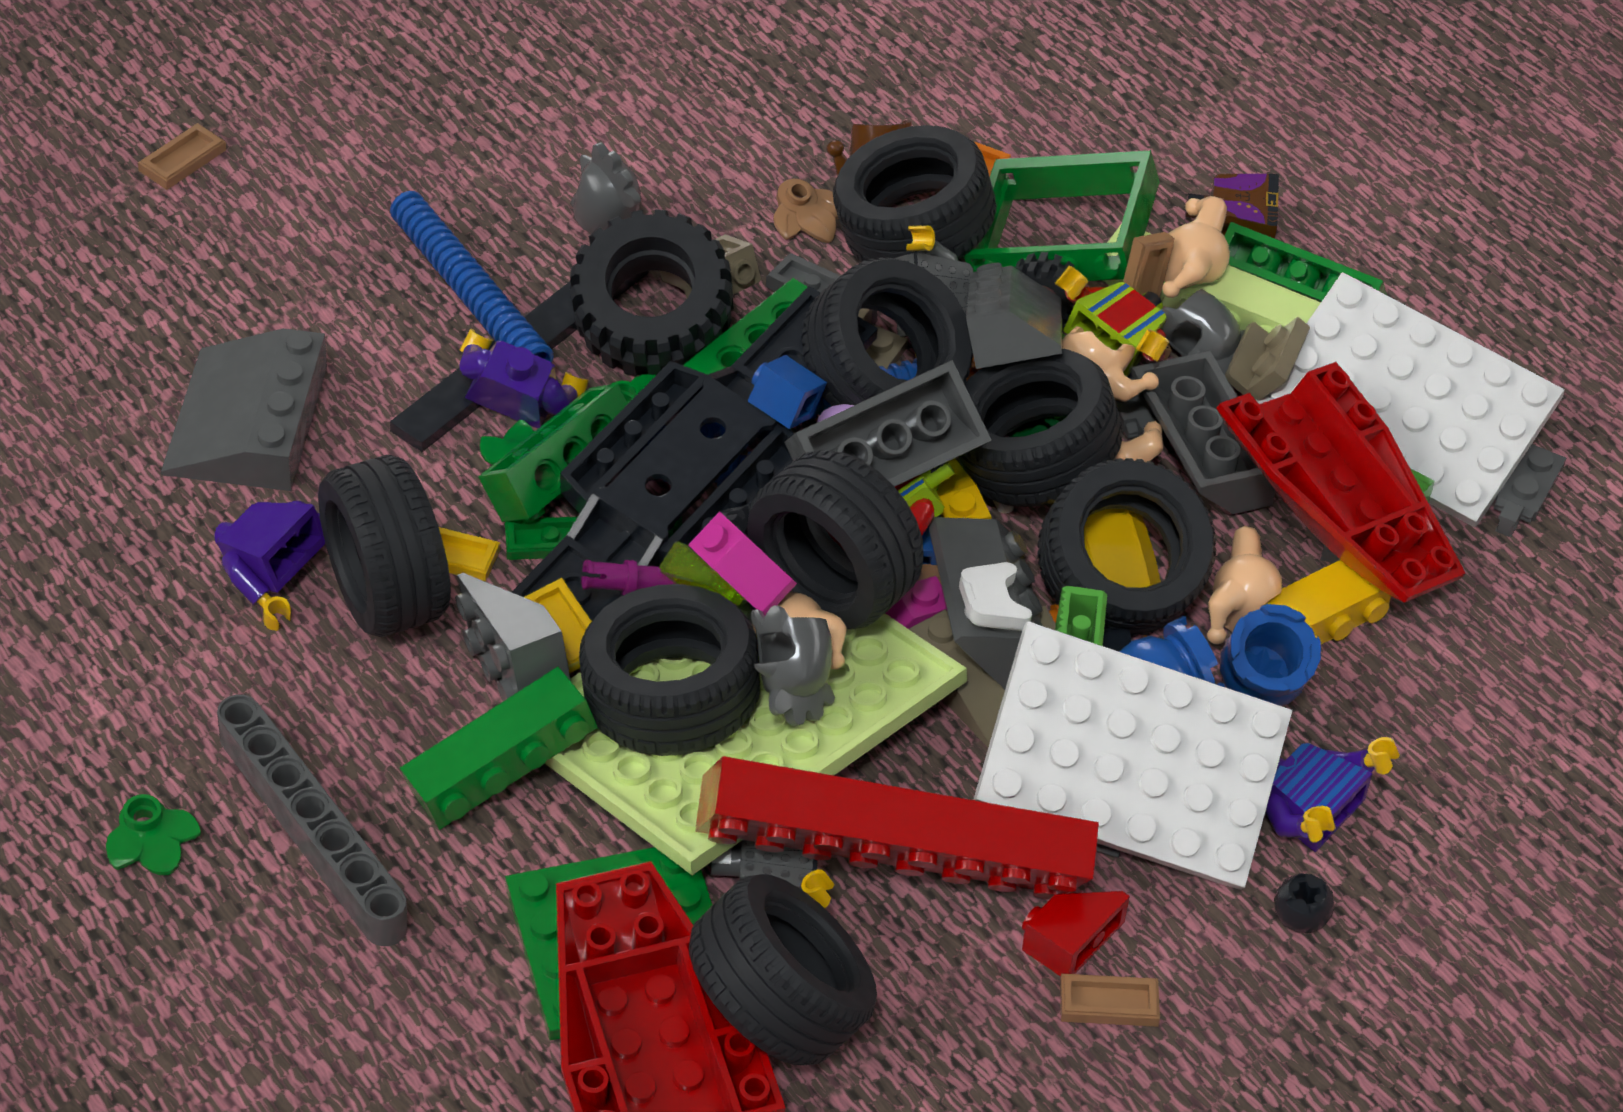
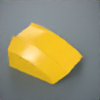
(1121, 547)

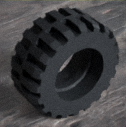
(641, 246)

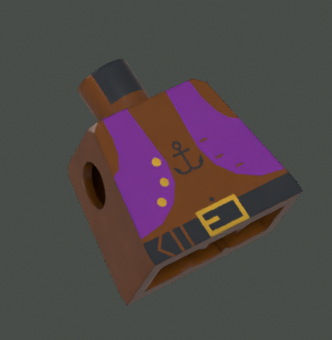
(1249, 200)

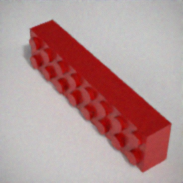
(895, 828)

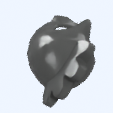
(604, 189)
(1203, 326)
(794, 663)

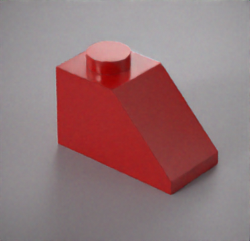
(1072, 928)

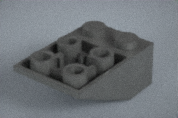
(509, 634)

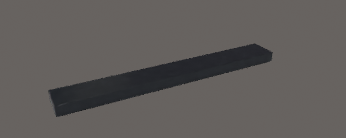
(446, 402)

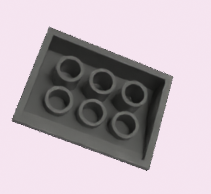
(249, 410)

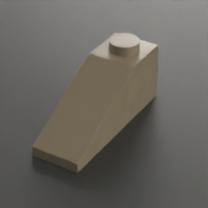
(981, 696)

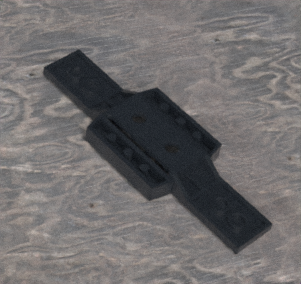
(662, 440)

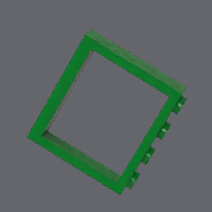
(1072, 177)

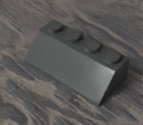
(1011, 317)
(1187, 412)
(902, 428)
(973, 543)

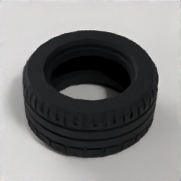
(911, 164)
(905, 294)
(1040, 465)
(1166, 504)
(861, 512)
(384, 545)
(672, 714)
(782, 970)

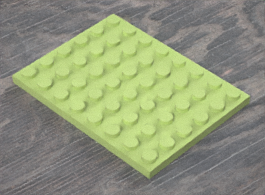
(877, 691)

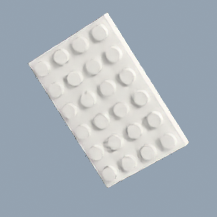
(1446, 399)
(1140, 748)

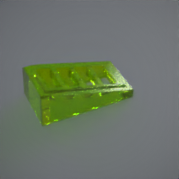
(688, 568)

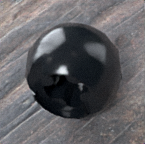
(1304, 903)

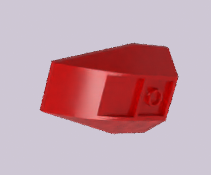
(1346, 481)
(634, 1012)

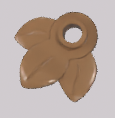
(810, 213)

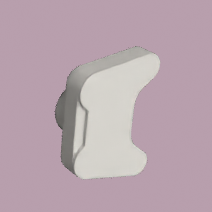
(988, 599)

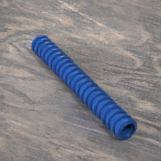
(465, 274)

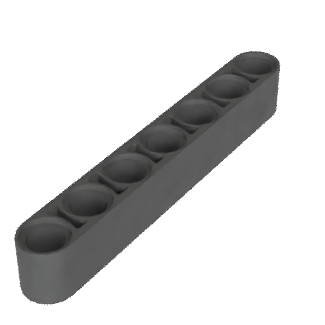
(313, 820)

